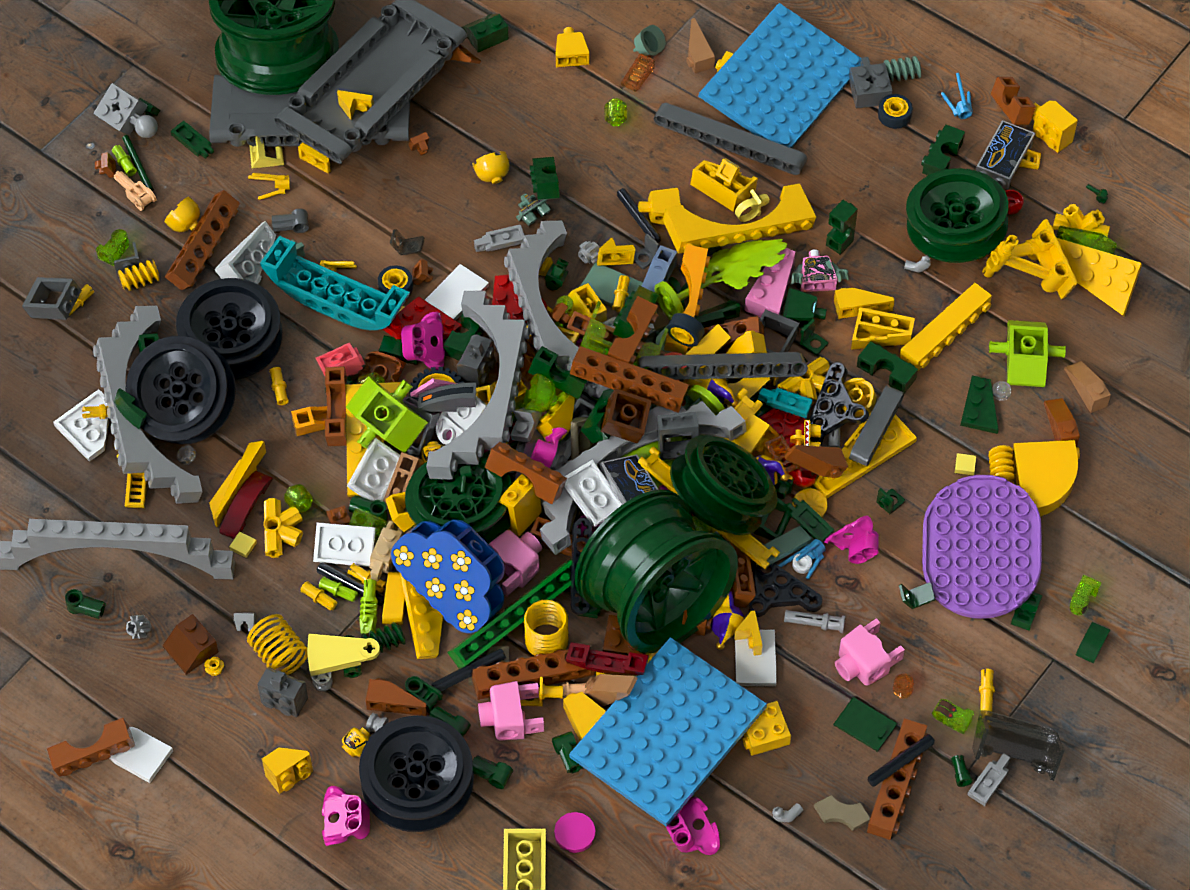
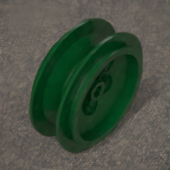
(957, 215)
(723, 485)
(478, 507)

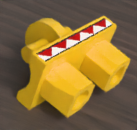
(810, 430)

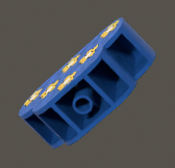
(452, 571)

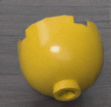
(492, 167)
(184, 216)
(861, 393)

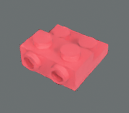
(342, 356)

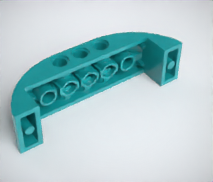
(330, 291)

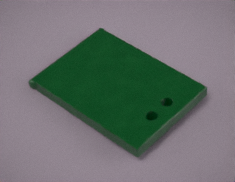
(865, 724)

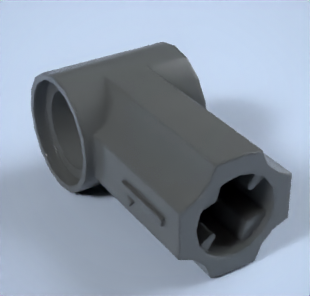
(295, 221)

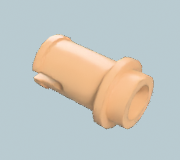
(573, 688)

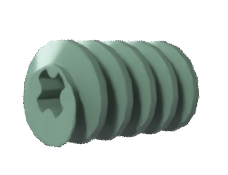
(903, 67)

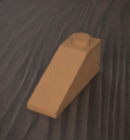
(700, 54)
(1088, 386)
(402, 474)
(607, 688)

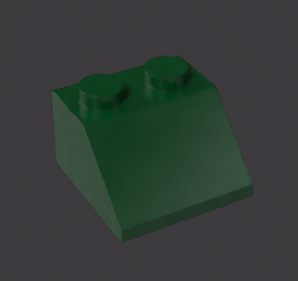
(487, 32)

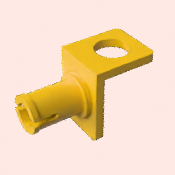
(544, 692)

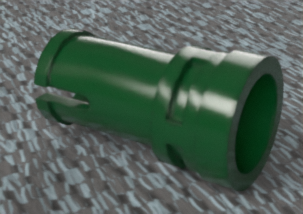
(962, 775)

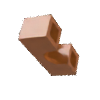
(1016, 108)

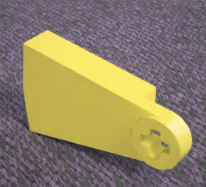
(336, 652)

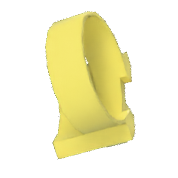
(755, 203)

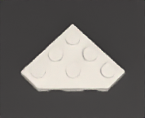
(86, 434)

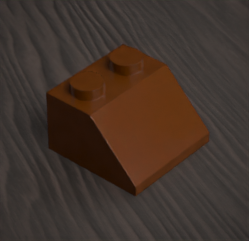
(190, 644)

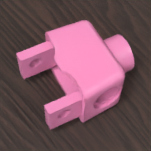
(519, 558)
(864, 656)
(505, 711)

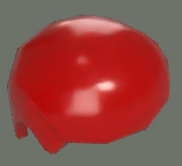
(1015, 201)
(803, 477)

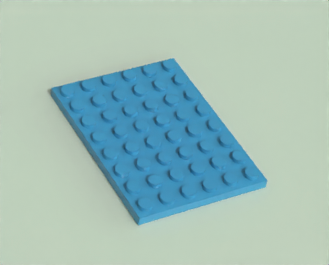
(781, 78)
(668, 731)

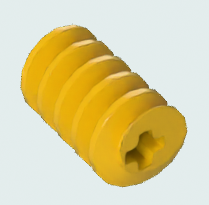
(139, 275)
(1001, 462)

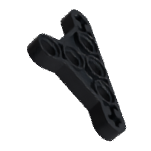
(837, 399)
(575, 557)
(783, 592)

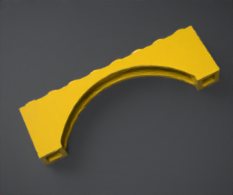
(790, 215)

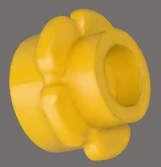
(214, 671)

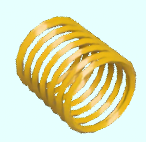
(546, 614)
(260, 642)

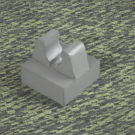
(240, 617)

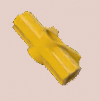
(1075, 219)
(812, 383)
(284, 532)

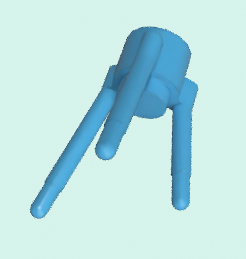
(963, 108)
(814, 550)

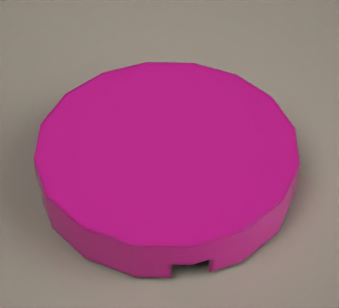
(574, 832)

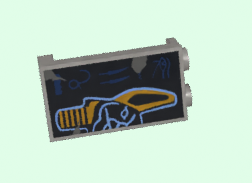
(1005, 153)
(627, 477)

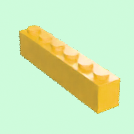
(946, 326)

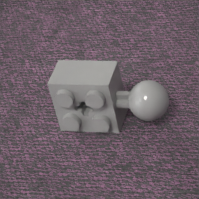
(125, 112)

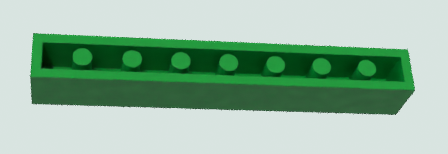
(511, 616)

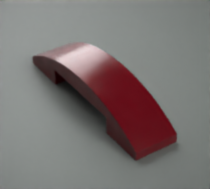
(243, 503)
(606, 662)

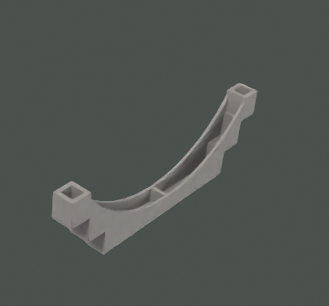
(523, 270)
(494, 422)
(134, 449)
(556, 533)
(165, 540)

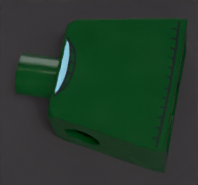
(802, 307)

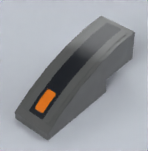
(448, 398)

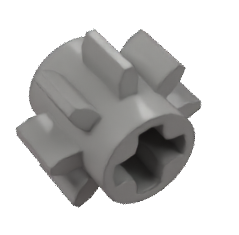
(589, 252)
(138, 626)

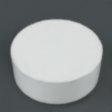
(803, 565)

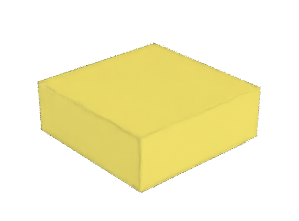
(965, 464)
(243, 544)

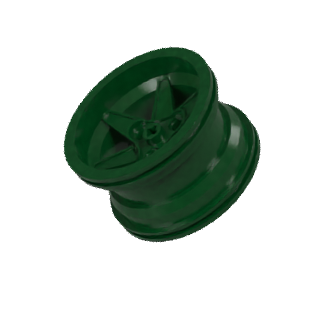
(272, 43)
(654, 567)

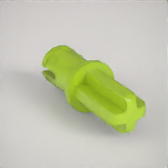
(124, 160)
(337, 589)

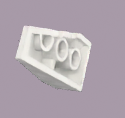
(246, 257)

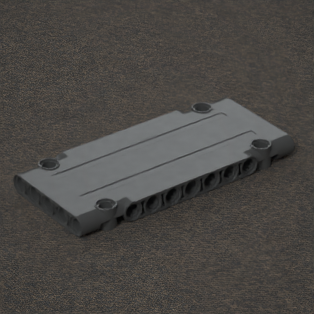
(383, 59)
(244, 114)

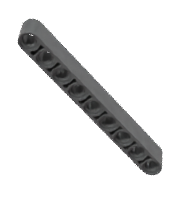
(730, 138)
(731, 361)

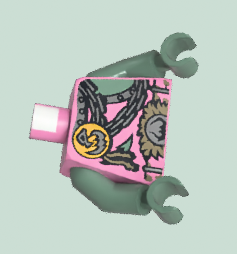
(818, 273)

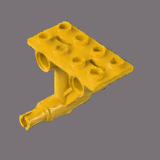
(1043, 247)

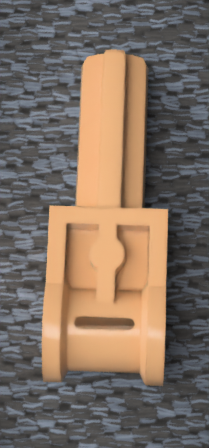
(135, 192)

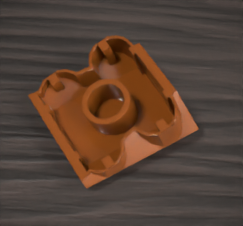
(383, 364)

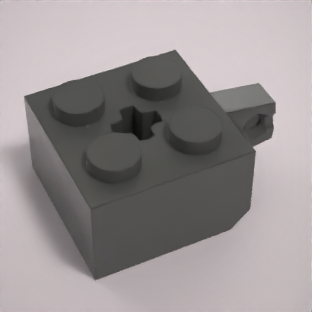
(869, 83)
(477, 361)
(282, 692)

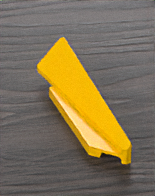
(243, 469)

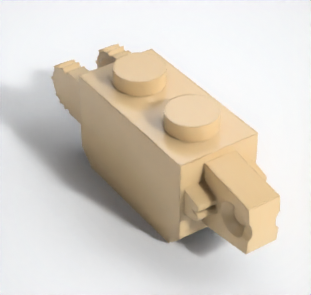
(381, 555)

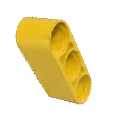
(394, 600)

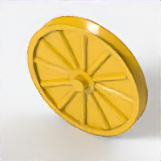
(814, 499)

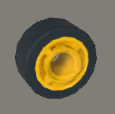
(895, 111)
(392, 275)
(685, 329)

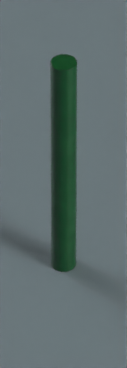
(134, 156)

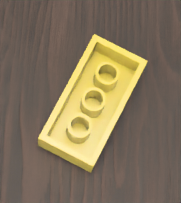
(524, 859)

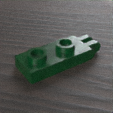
(192, 139)
(809, 520)

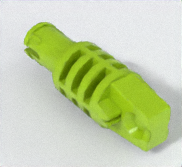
(368, 607)

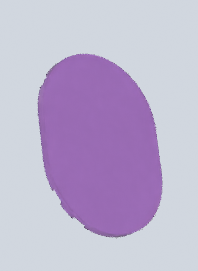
(982, 546)

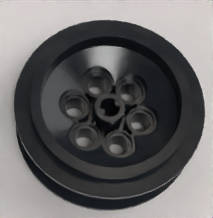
(232, 307)
(163, 362)
(401, 744)

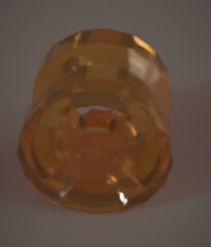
(900, 682)

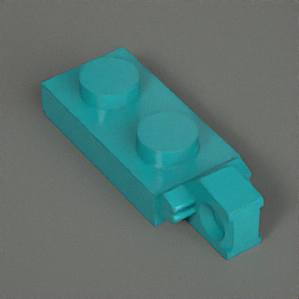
(786, 401)

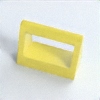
(258, 156)

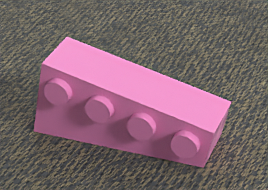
(771, 287)

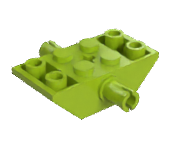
(1027, 352)
(399, 426)

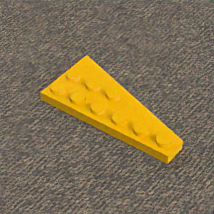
(1103, 274)
(355, 430)
(894, 441)
(424, 622)

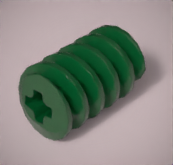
(386, 637)

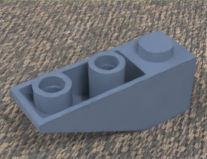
(660, 267)

